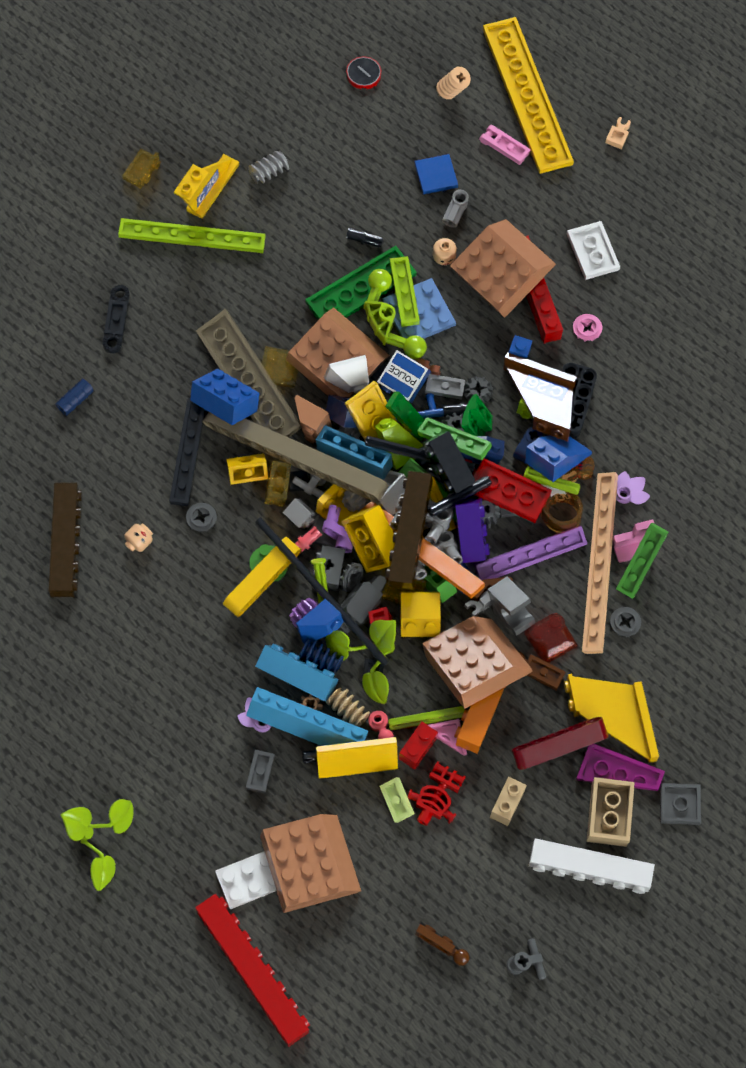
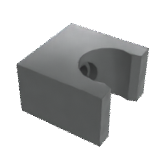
(509, 605)

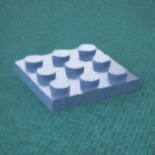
(432, 311)

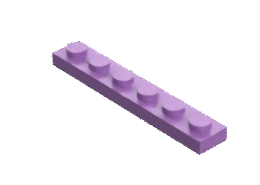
(531, 554)

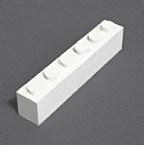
(591, 865)

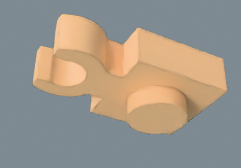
(618, 134)

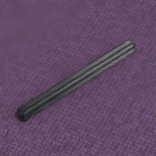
(402, 450)

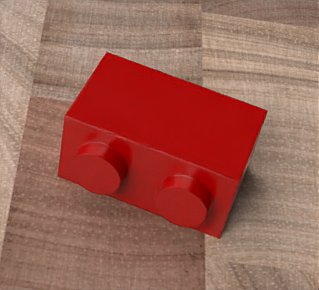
(418, 745)

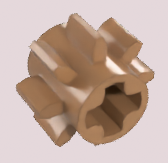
(311, 701)

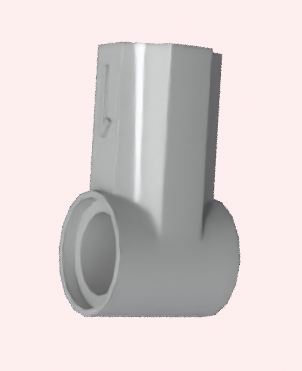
(455, 208)

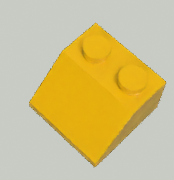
(420, 614)

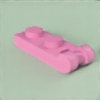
(505, 144)

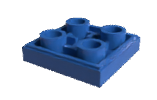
(436, 174)

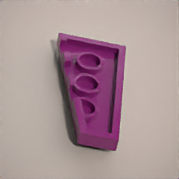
(611, 765)

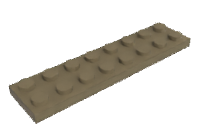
(239, 361)

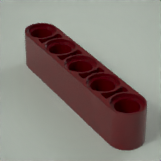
(560, 743)

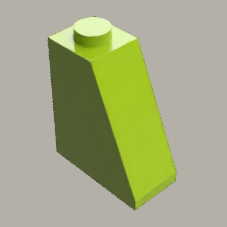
(392, 431)

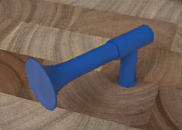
(432, 412)

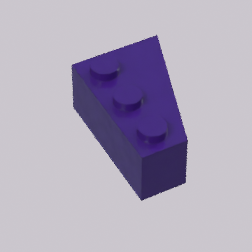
(472, 530)

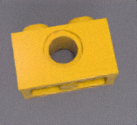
(247, 469)

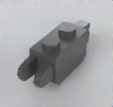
(362, 600)

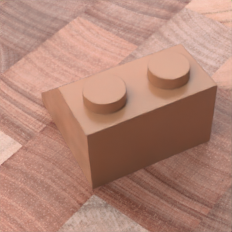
(311, 418)

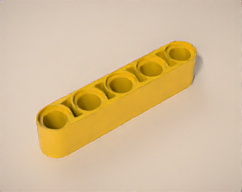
(259, 579)

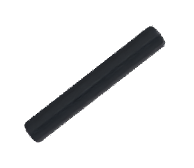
(456, 498)

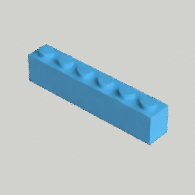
(302, 720)

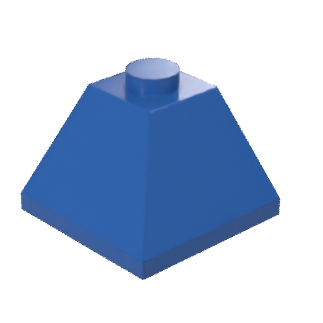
(319, 622)

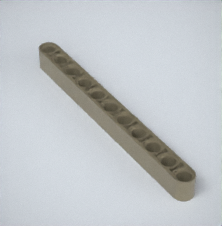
(301, 456)

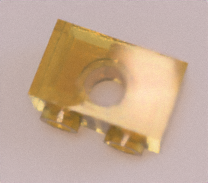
(277, 483)

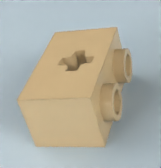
(508, 801)

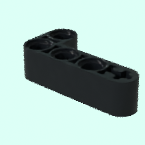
(582, 387)

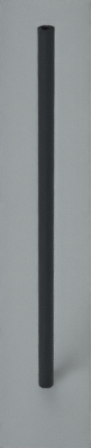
(321, 590)

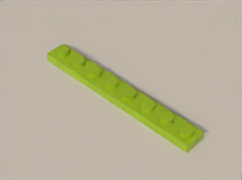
(192, 235)

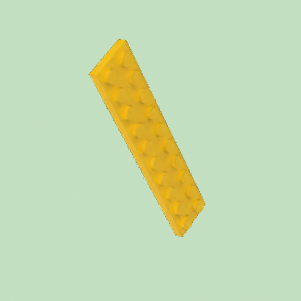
(527, 95)

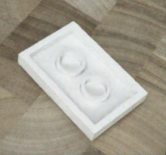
(593, 250)
(246, 880)

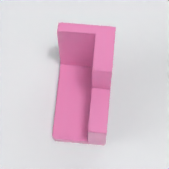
(627, 543)

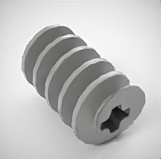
(267, 166)

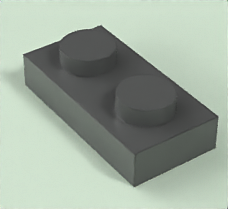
(260, 771)

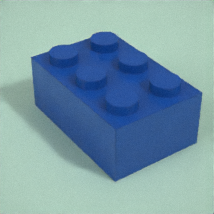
(224, 396)

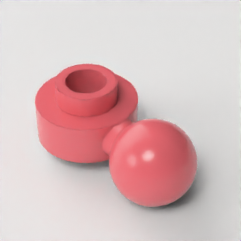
(380, 726)

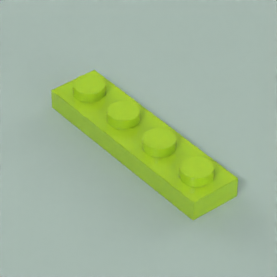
(404, 291)

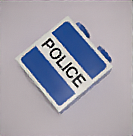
(403, 376)

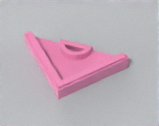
(446, 732)

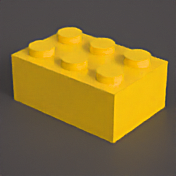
(370, 537)

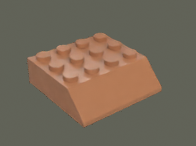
(502, 266)
(332, 341)
(475, 659)
(309, 861)

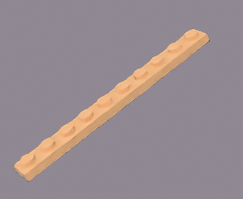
(600, 563)

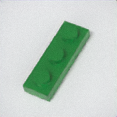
(405, 414)

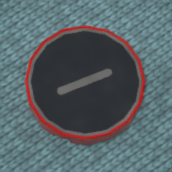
(363, 72)

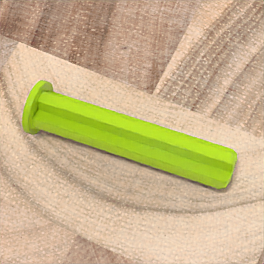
(560, 483)
(320, 575)

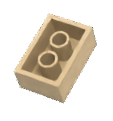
(610, 812)

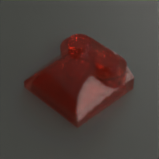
(550, 638)

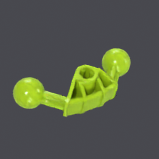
(382, 316)

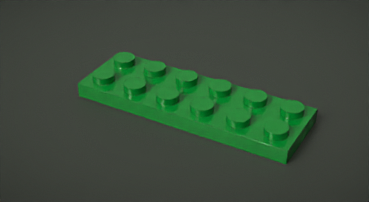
(353, 289)

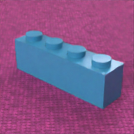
(354, 452)
(296, 672)

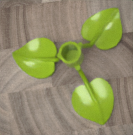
(383, 634)
(78, 828)

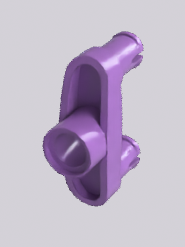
(336, 531)

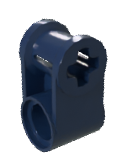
(520, 452)

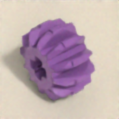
(302, 609)

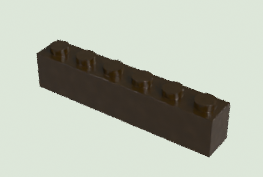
(410, 530)
(64, 540)

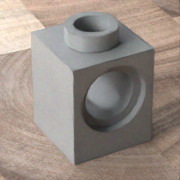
(300, 514)

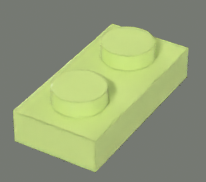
(397, 800)

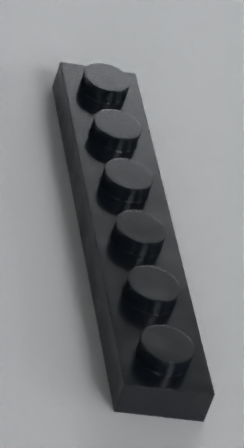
(187, 454)

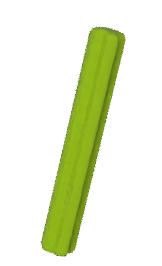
(427, 718)

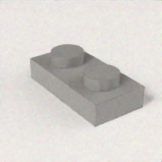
(445, 386)

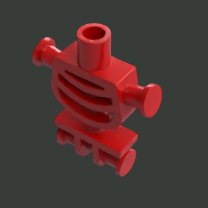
(430, 808)

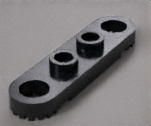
(116, 319)

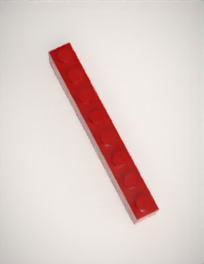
(252, 970)

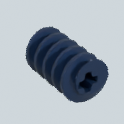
(321, 657)

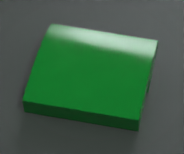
(476, 417)

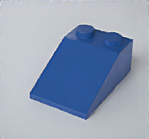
(555, 456)

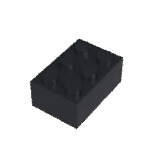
(448, 463)

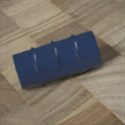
(74, 397)

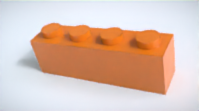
(477, 722)

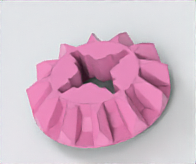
(586, 320)

